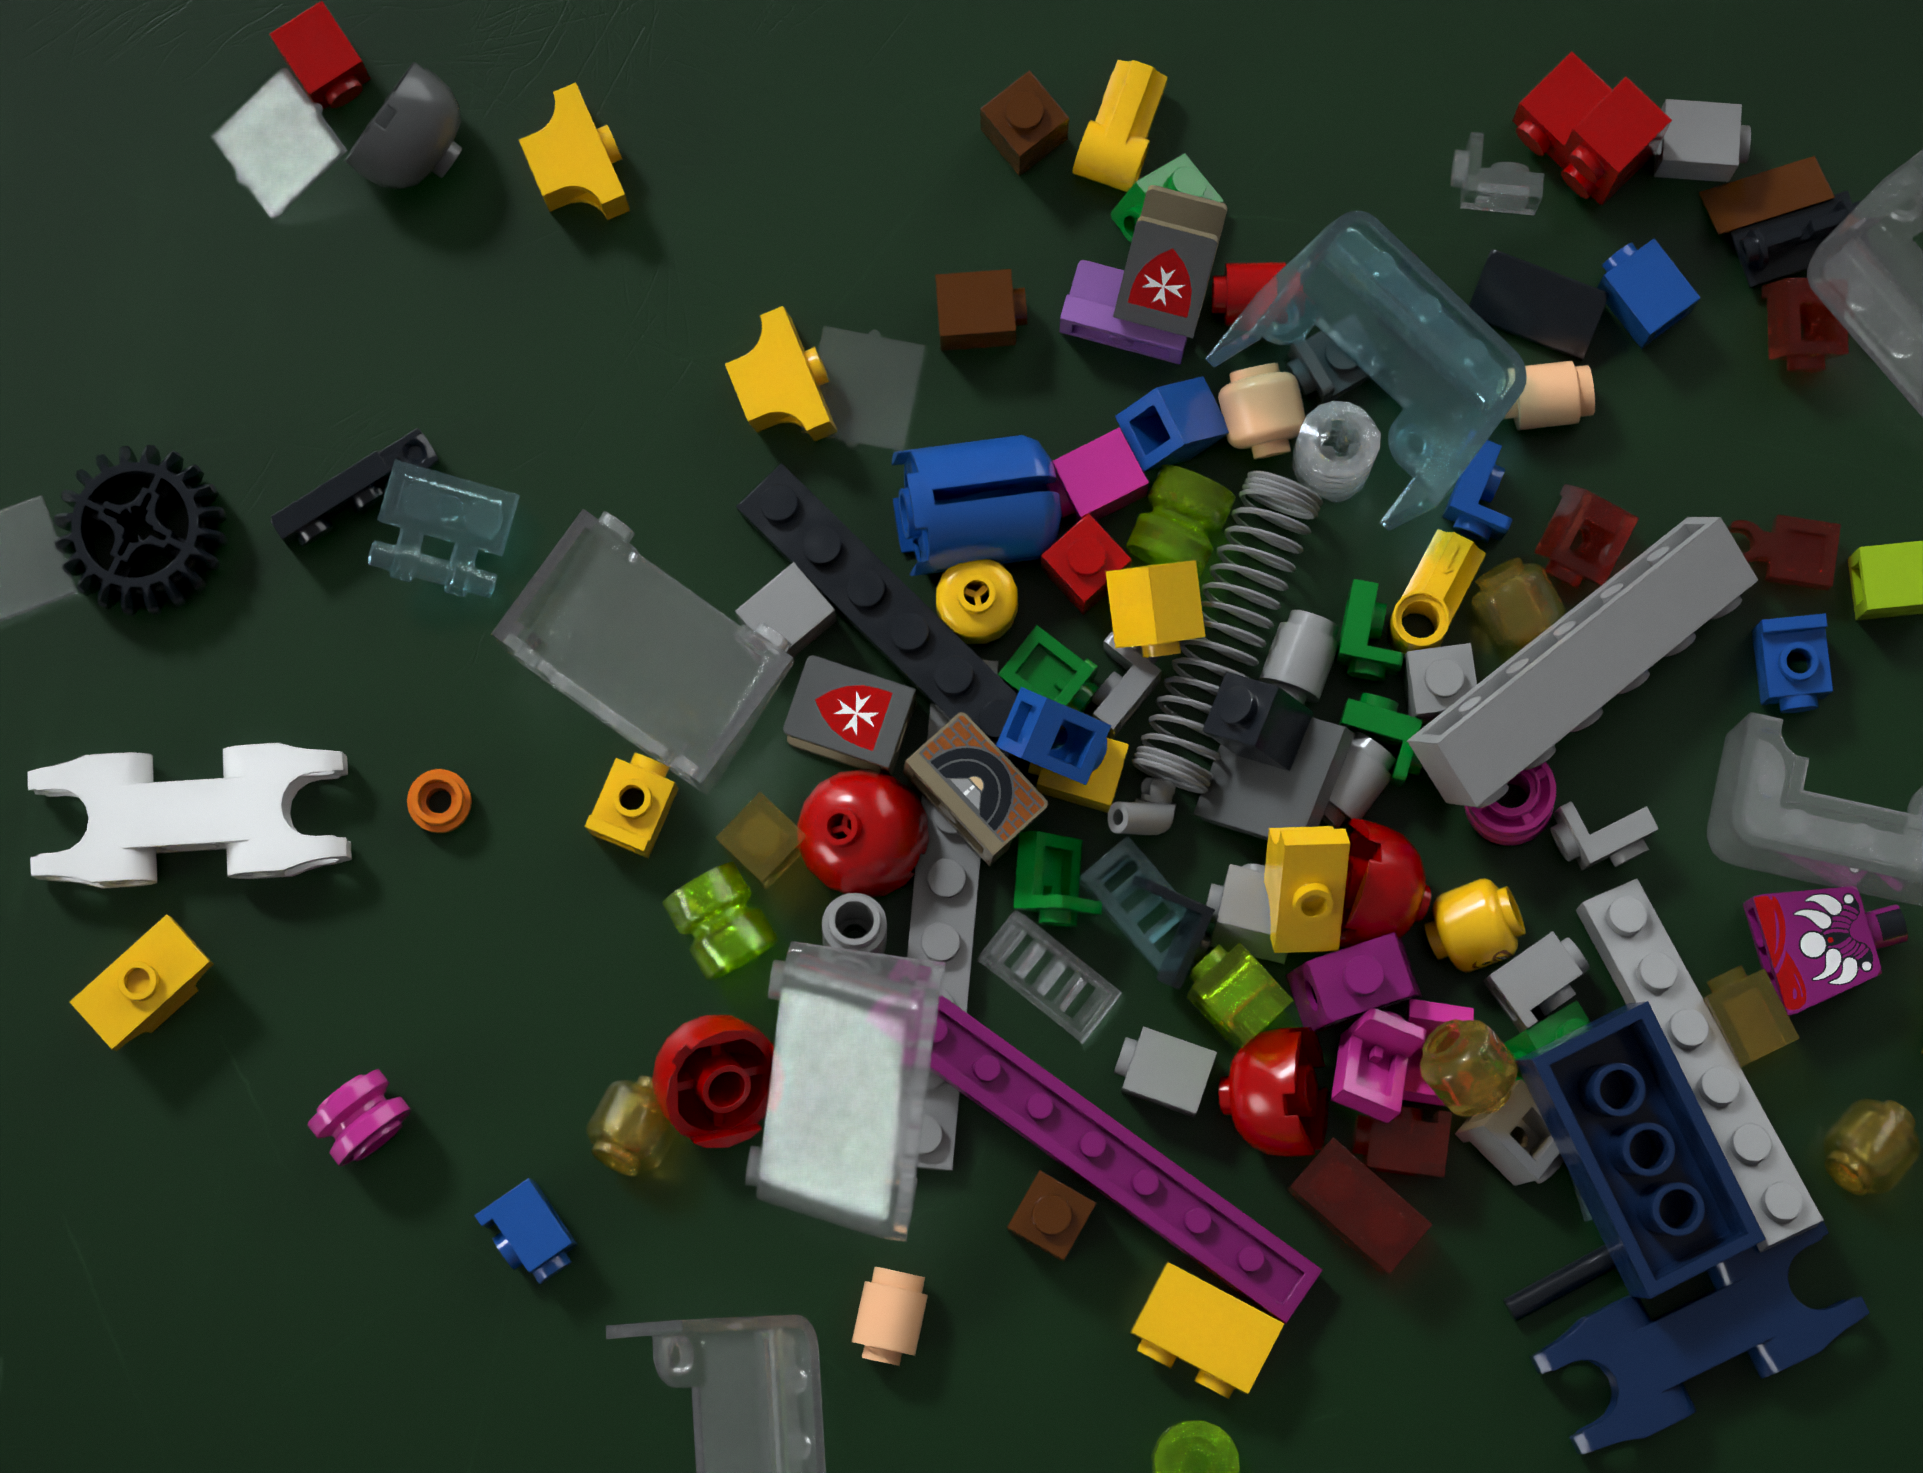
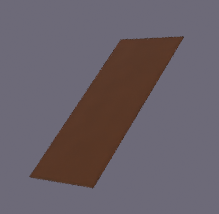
(1766, 195)

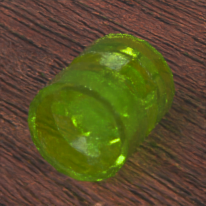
(1182, 518)
(720, 921)
(1195, 1448)

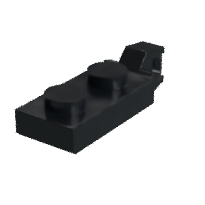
(356, 487)

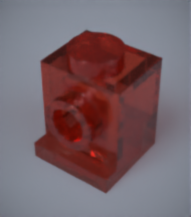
(1824, 337)
(1604, 536)
(1404, 1144)

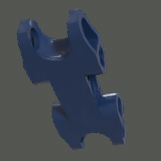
(1653, 1357)

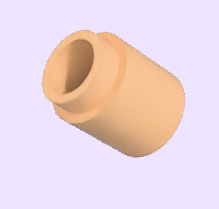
(1554, 396)
(890, 1315)

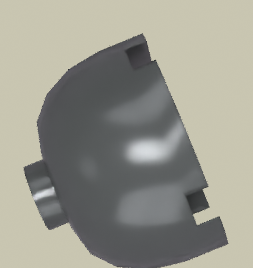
(410, 133)

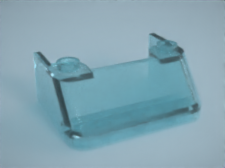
(1406, 335)

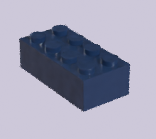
(1640, 1150)

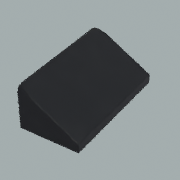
(1538, 304)

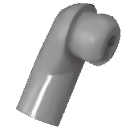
(1147, 815)

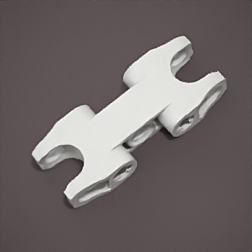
(140, 817)

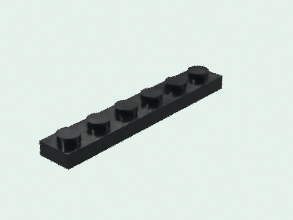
(878, 603)

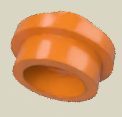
(425, 787)

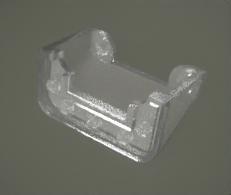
(643, 651)
(848, 1086)

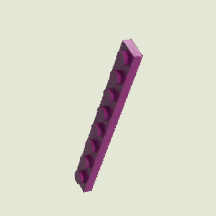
(1119, 1164)

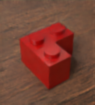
(1590, 129)

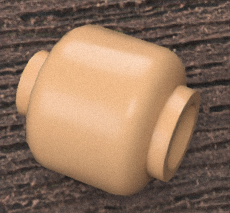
(1262, 410)

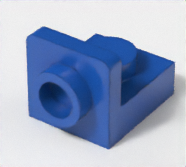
(1478, 482)

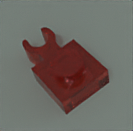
(1795, 551)

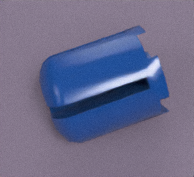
(976, 503)

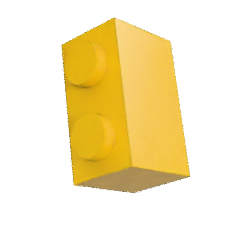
(1206, 1330)

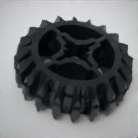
(128, 555)

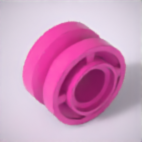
(1521, 823)
(359, 1117)

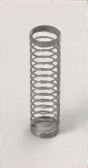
(1280, 495)

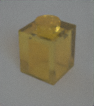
(762, 840)
(1749, 1014)

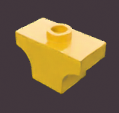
(575, 158)
(782, 380)
(1306, 887)
(143, 984)

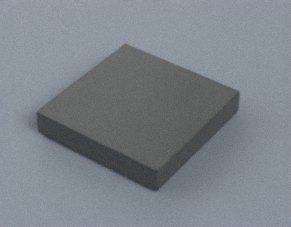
(1259, 796)

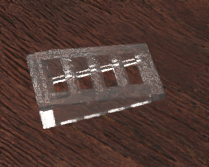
(1006, 941)

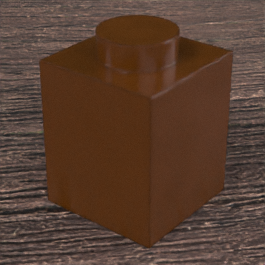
(1024, 123)
(979, 309)
(1051, 1216)

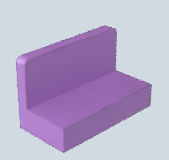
(1090, 313)

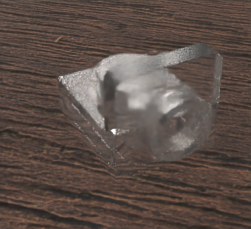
(1502, 188)

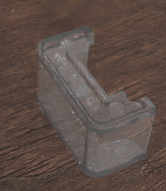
(1776, 827)

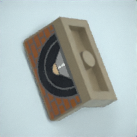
(974, 787)

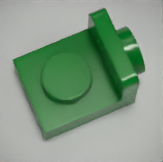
(1361, 622)

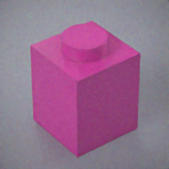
(1098, 478)

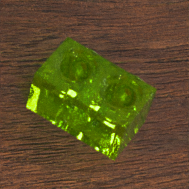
(1236, 994)

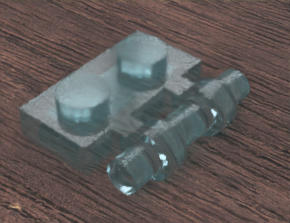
(447, 509)

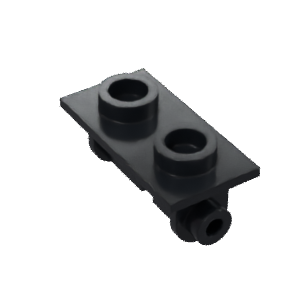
(1788, 241)

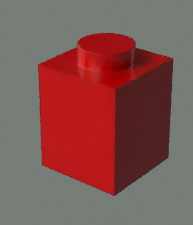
(321, 57)
(1080, 562)

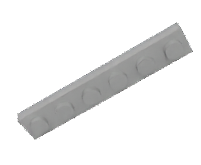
(1651, 970)

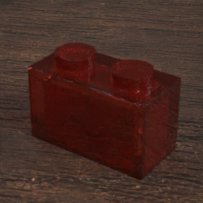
(1358, 1207)

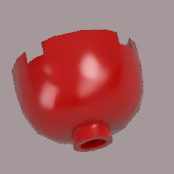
(863, 832)
(1383, 884)
(714, 1080)
(1277, 1093)

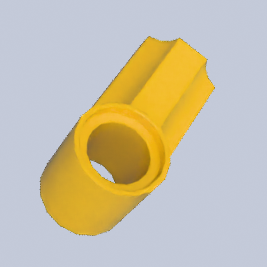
(1117, 140)
(1436, 589)

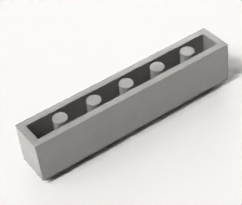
(1583, 662)

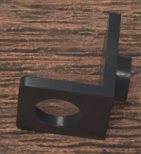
(1190, 938)

